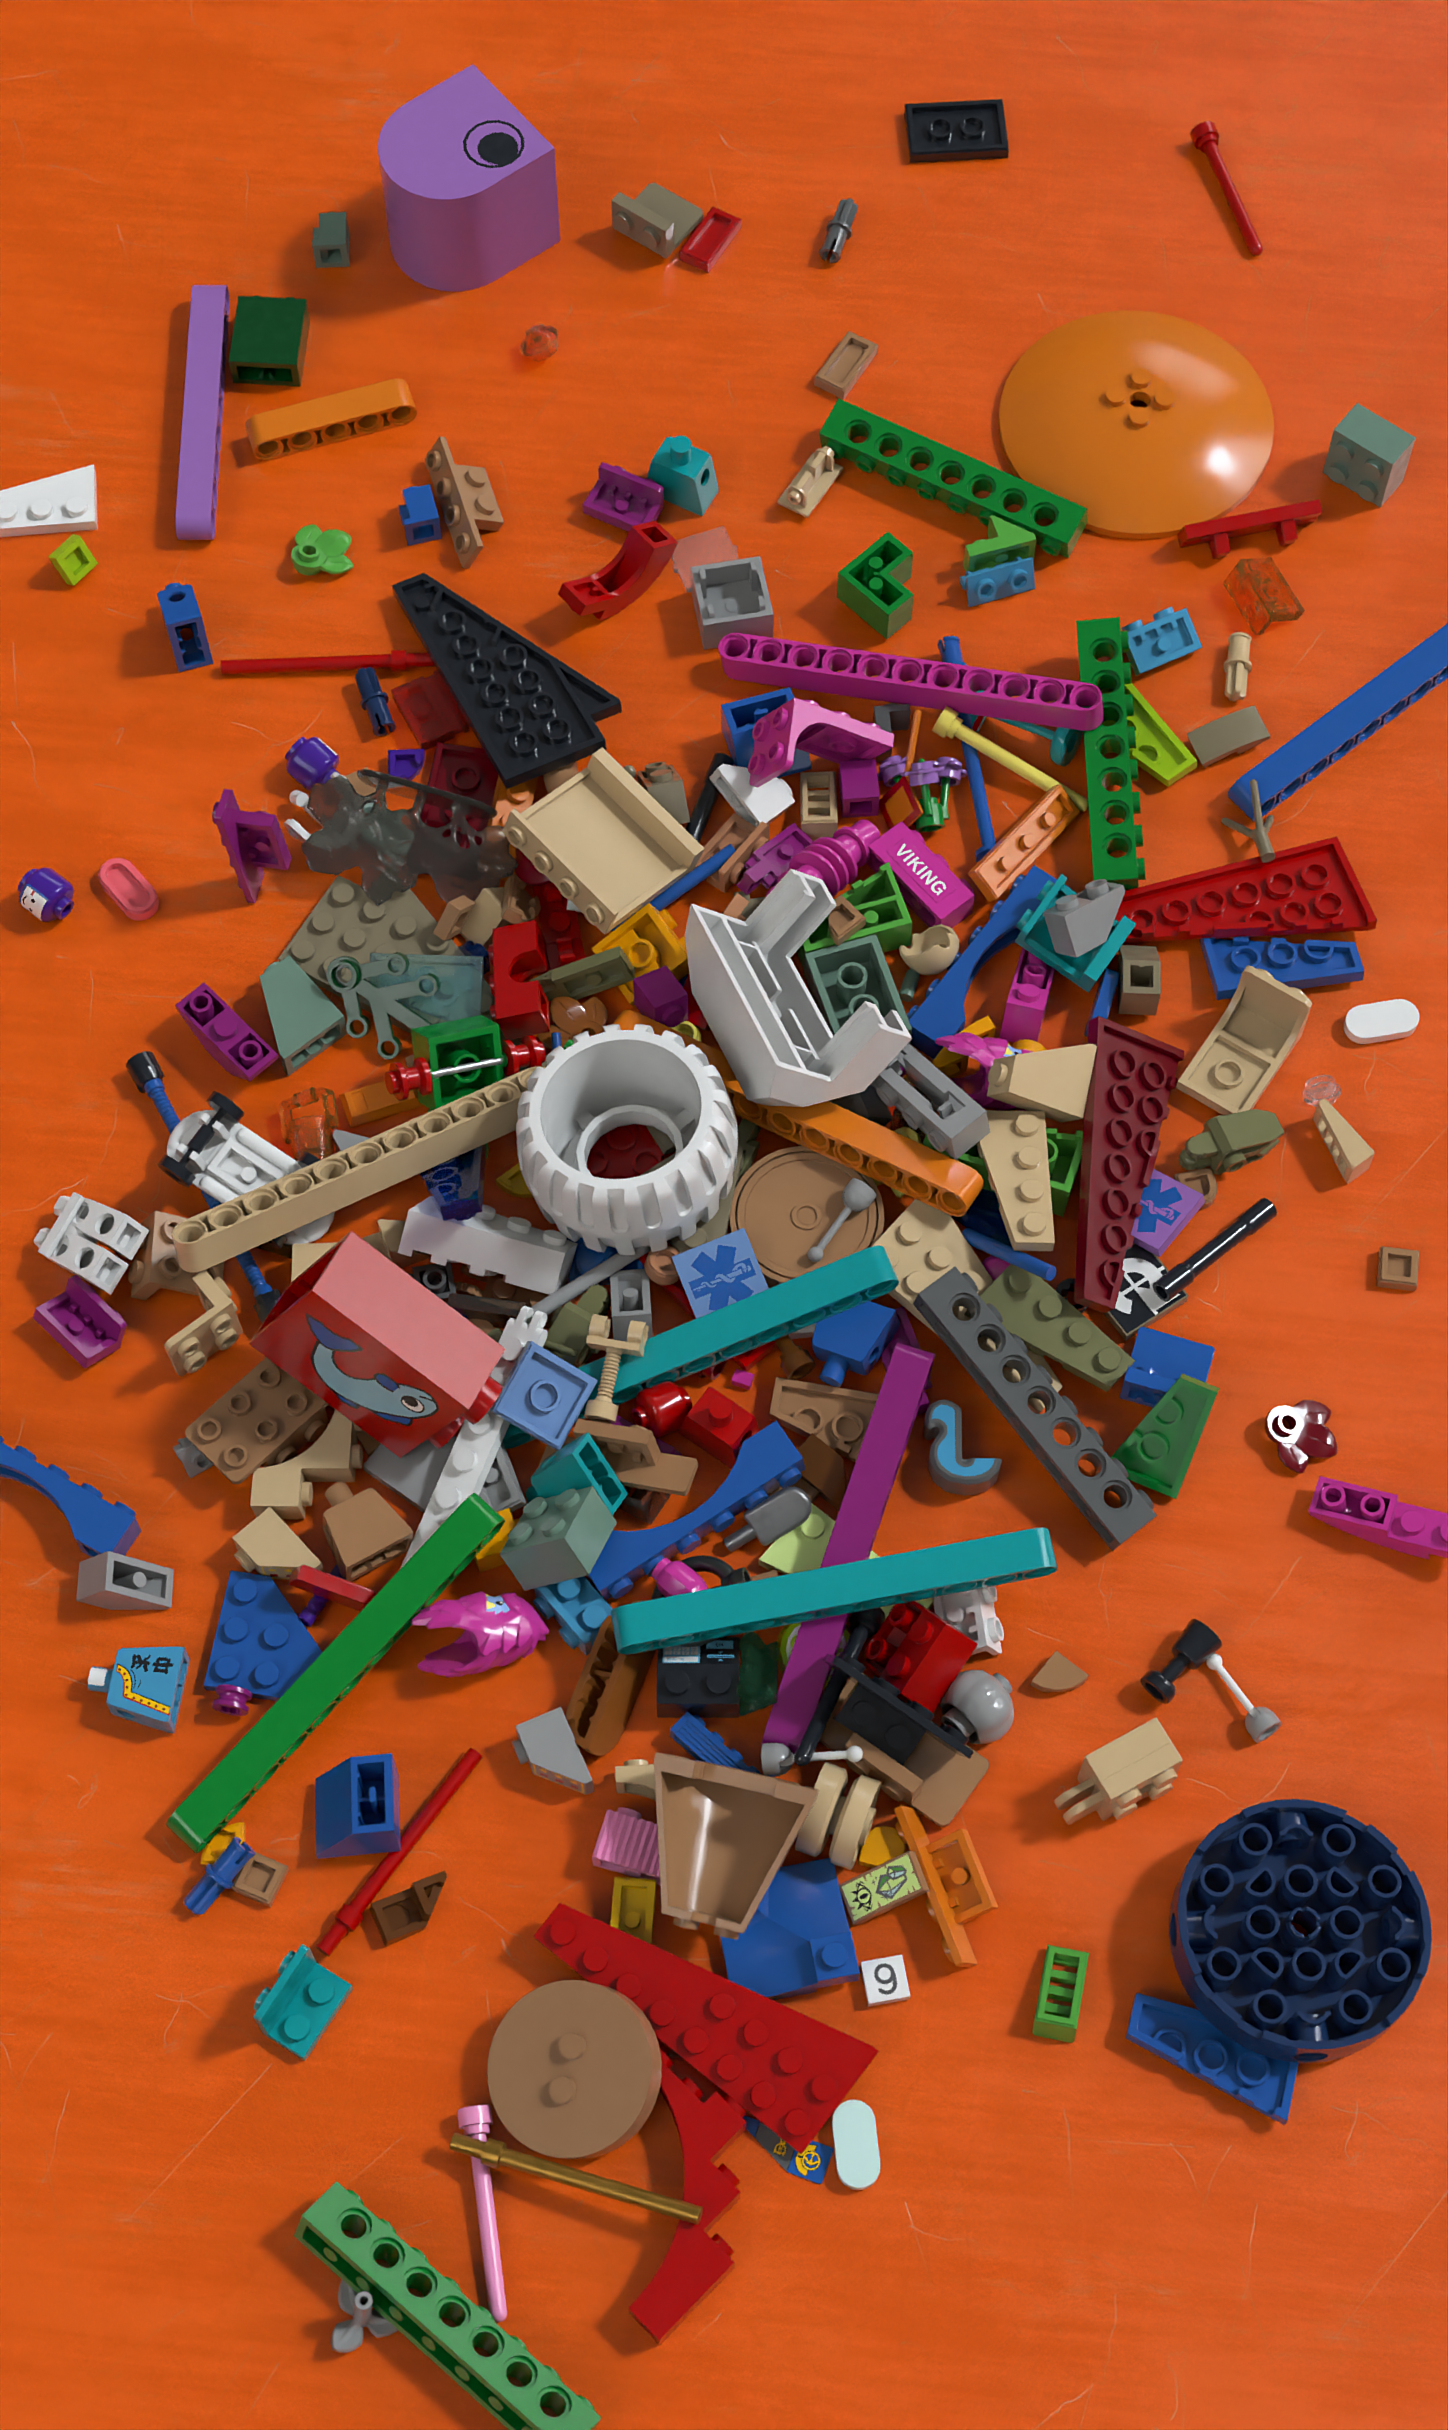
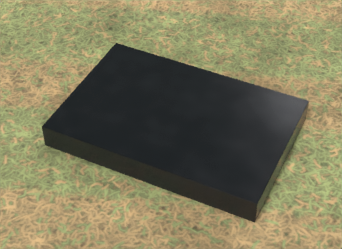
(956, 131)

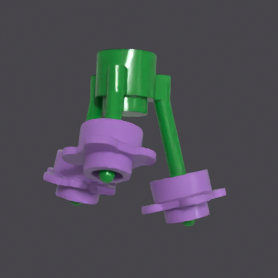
(944, 772)

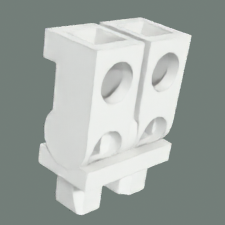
(76, 1235)

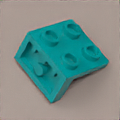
(300, 2003)

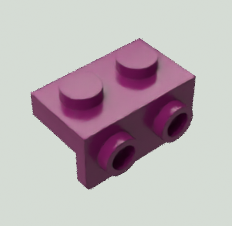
(624, 498)
(82, 1323)

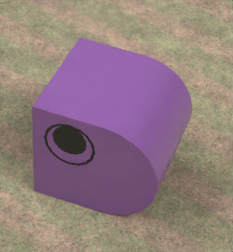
(466, 185)

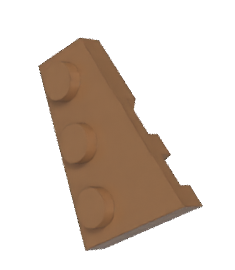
(829, 1412)

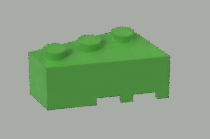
(884, 911)

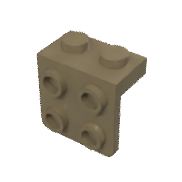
(655, 218)

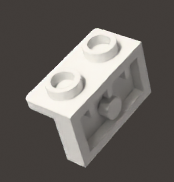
(974, 1616)

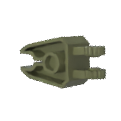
(1232, 1141)
(571, 1324)

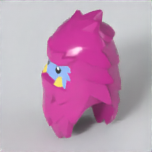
(985, 1052)
(494, 1633)

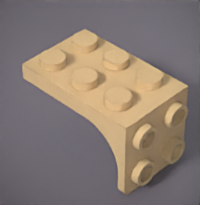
(1247, 1044)

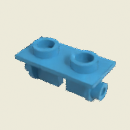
(999, 581)

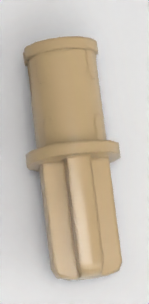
(1237, 666)

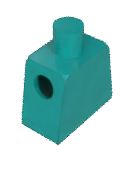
(684, 474)
(577, 1467)

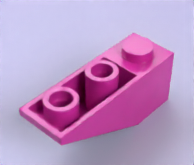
(1027, 999)

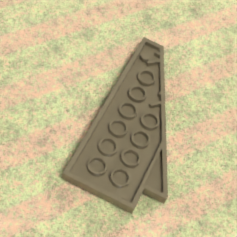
(354, 926)

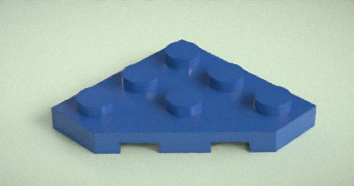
(258, 1640)

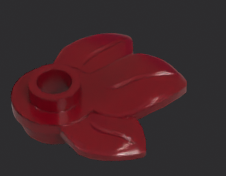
(1306, 1435)

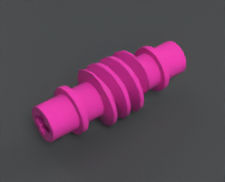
(836, 858)

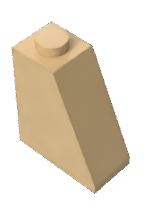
(1045, 1081)

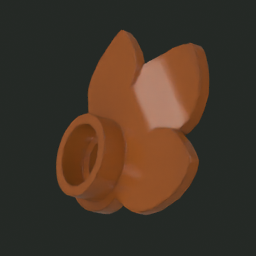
(573, 1018)

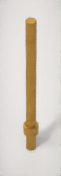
(494, 2154)

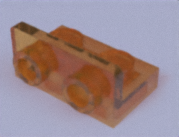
(1262, 593)

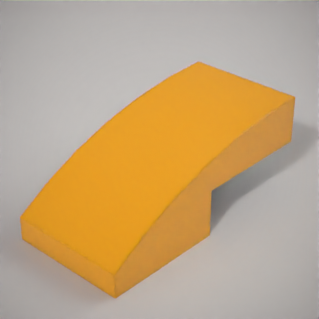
(954, 1063)

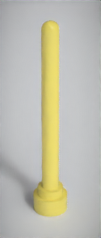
(951, 725)

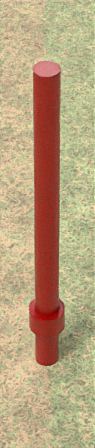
(398, 660)
(349, 1915)

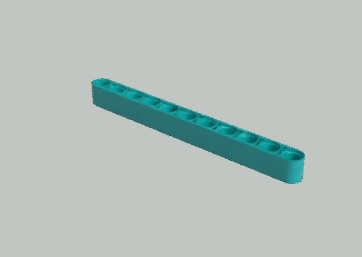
(744, 1326)
(833, 1590)

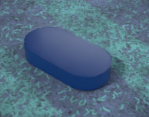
(1104, 996)

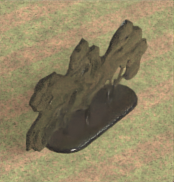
(398, 845)

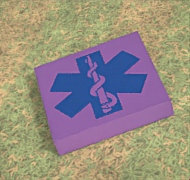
(1164, 1213)

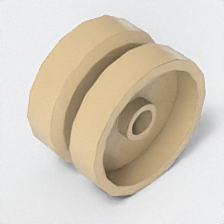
(840, 1816)

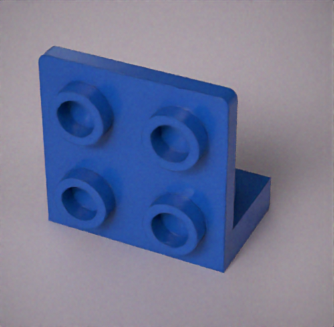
(1160, 1362)

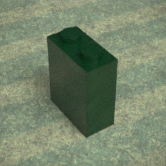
(269, 341)

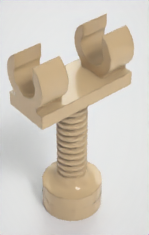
(599, 1329)

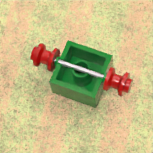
(459, 1059)

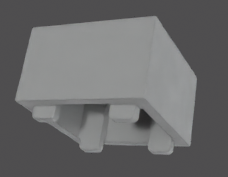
(731, 600)

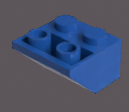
(738, 723)
(358, 1807)

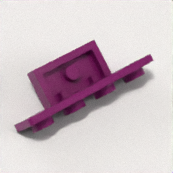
(251, 842)

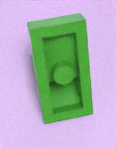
(1003, 545)

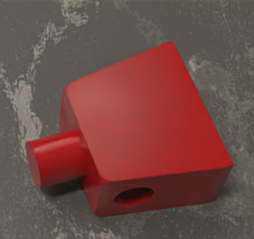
(718, 1426)

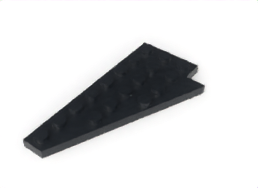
(514, 695)

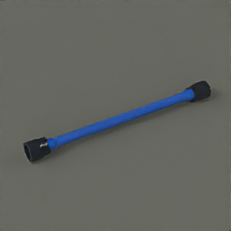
(148, 1079)

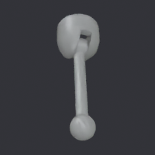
(856, 1198)

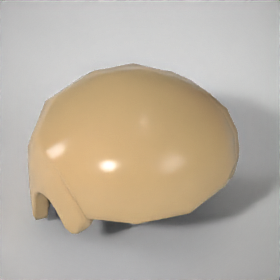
(931, 950)

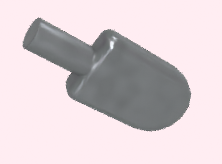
(772, 1518)

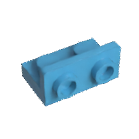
(1162, 640)
(575, 1608)

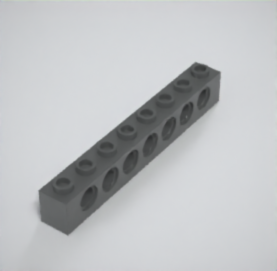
(1036, 1430)

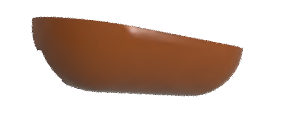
(606, 1692)

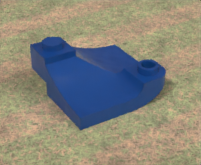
(795, 1937)

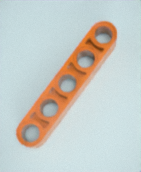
(330, 419)

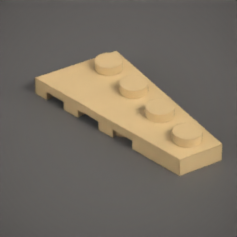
(1020, 1176)

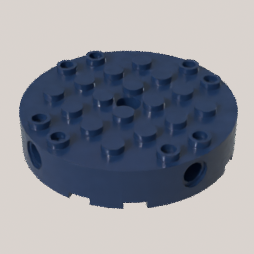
(1262, 1977)

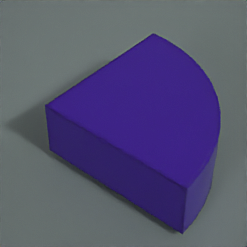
(405, 763)

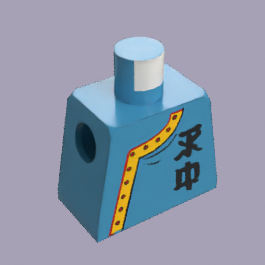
(144, 1685)

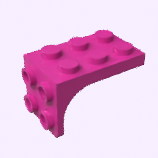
(812, 730)

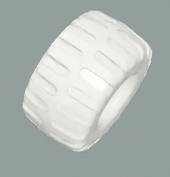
(617, 1083)

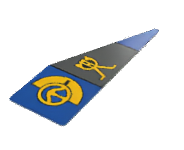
(808, 2165)

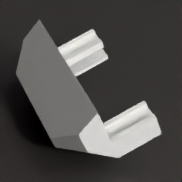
(767, 1014)

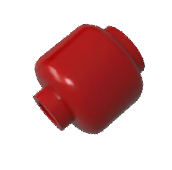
(661, 1408)

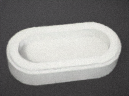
(1381, 1021)

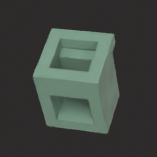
(331, 241)

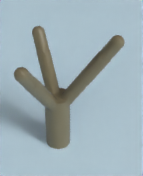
(1260, 833)

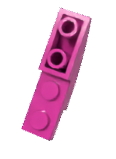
(1380, 1518)

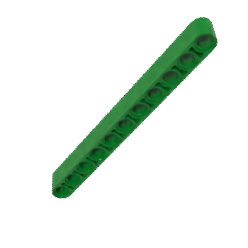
(334, 1673)

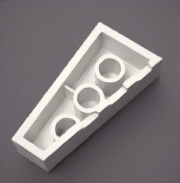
(491, 1246)

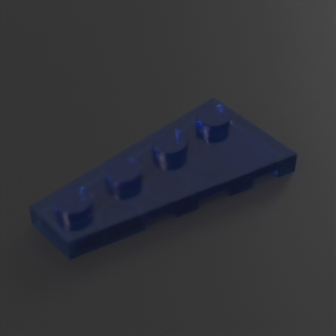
(458, 1184)

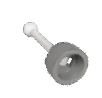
(1259, 1721)
(778, 1758)

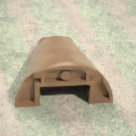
(722, 1839)

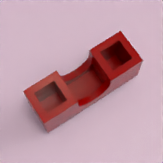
(515, 955)

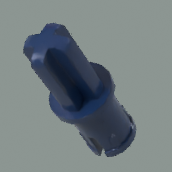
(374, 701)

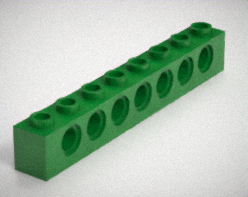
(850, 421)
(1096, 640)
(420, 2317)

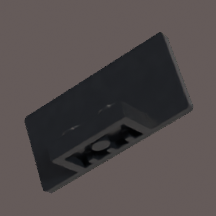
(885, 1720)

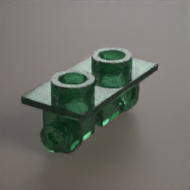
(757, 1673)

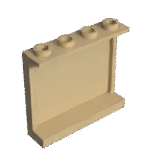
(604, 842)

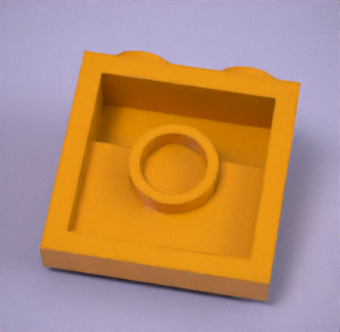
(648, 944)

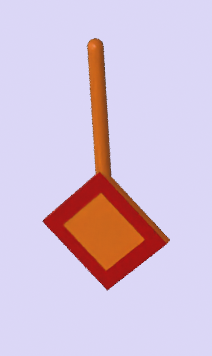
(901, 801)

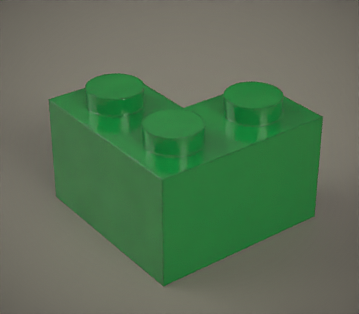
(875, 587)

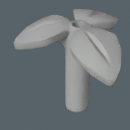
(349, 2333)

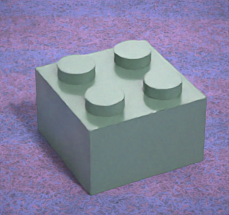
(1368, 455)
(558, 1538)

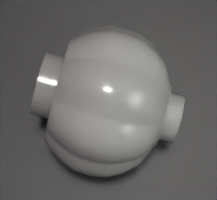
(979, 1706)

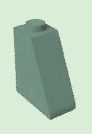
(300, 1014)

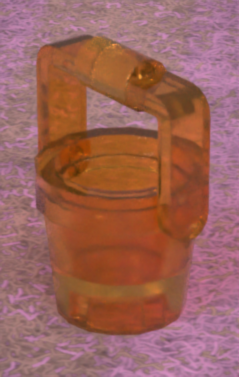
(312, 1132)

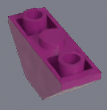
(225, 1034)

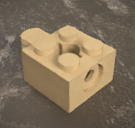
(1123, 1774)

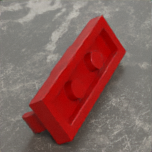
(558, 927)

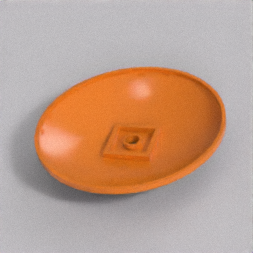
(1132, 467)

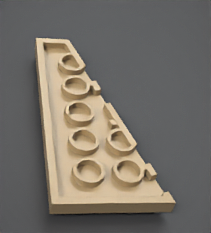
(922, 1249)

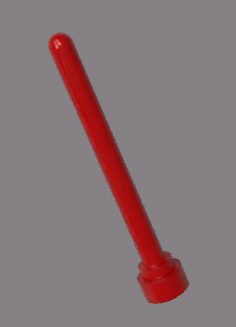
(1205, 139)

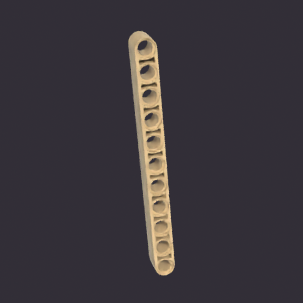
(349, 1175)

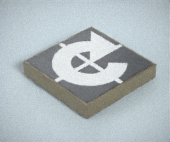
(1137, 1301)

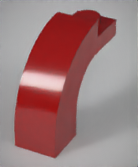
(625, 577)

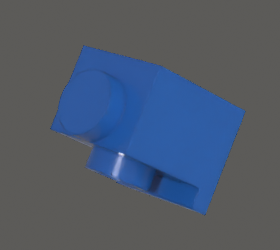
(419, 515)

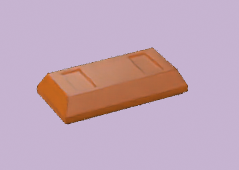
(375, 1103)

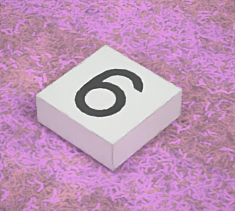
(885, 1980)

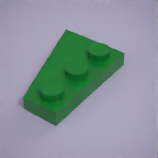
(1167, 1437)

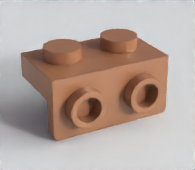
(745, 840)

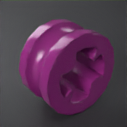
(232, 1700)

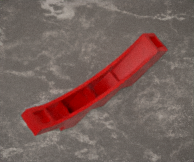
(694, 2260)

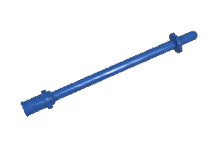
(952, 654)

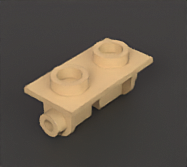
(811, 482)

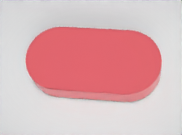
(128, 889)

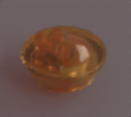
(540, 342)

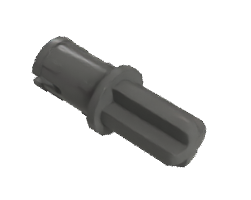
(839, 230)

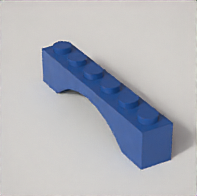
(944, 1003)
(761, 1467)
(93, 1521)

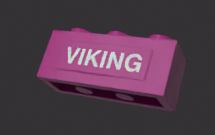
(922, 877)

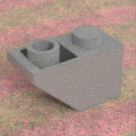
(1084, 919)

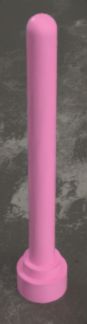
(476, 2123)

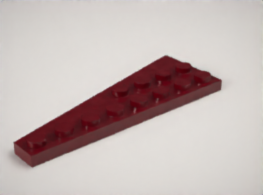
(1119, 1151)

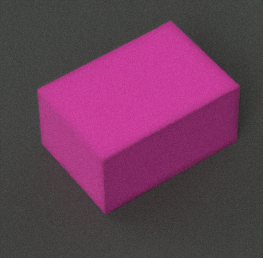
(742, 1379)

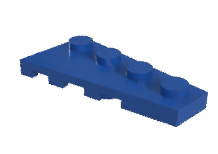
(1290, 963)
(1196, 2046)

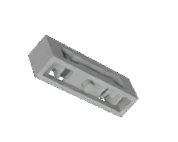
(961, 1118)

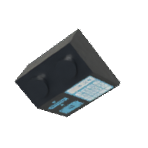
(699, 1680)

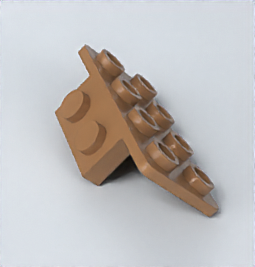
(258, 1422)
(930, 1780)

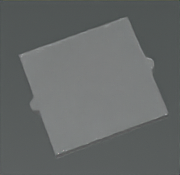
(702, 549)

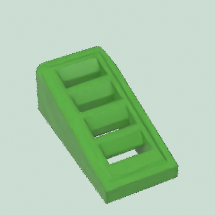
(1057, 2020)

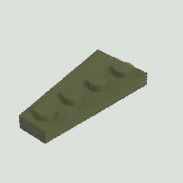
(1055, 1328)

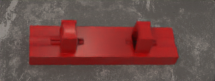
(1280, 519)

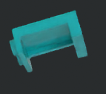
(1037, 940)

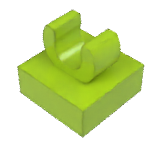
(73, 559)

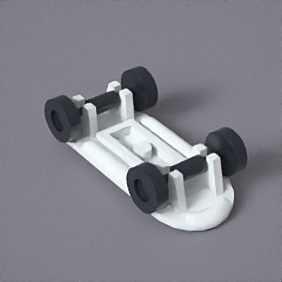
(232, 1160)

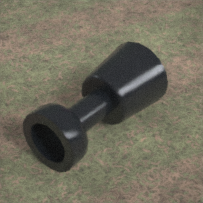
(1190, 1650)

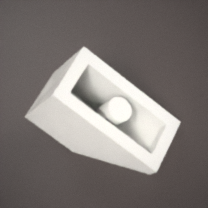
(750, 802)

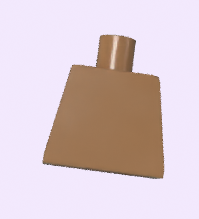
(363, 1530)

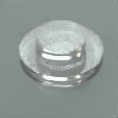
(1321, 1088)

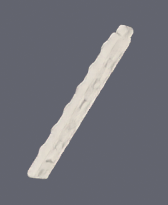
(478, 1443)

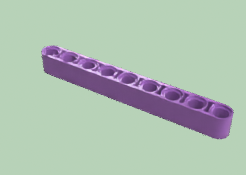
(202, 413)

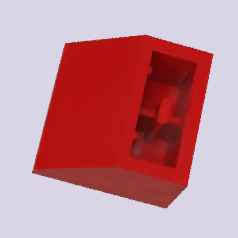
(918, 1653)

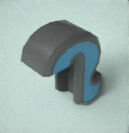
(945, 1462)

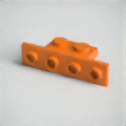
(954, 1880)

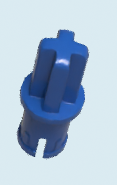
(218, 1876)

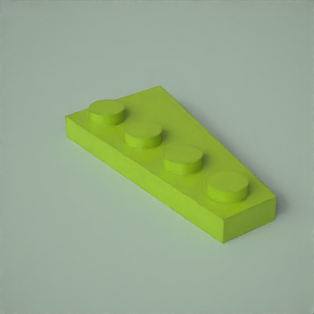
(1157, 746)

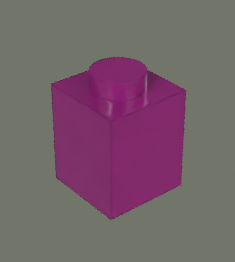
(858, 788)
(661, 997)

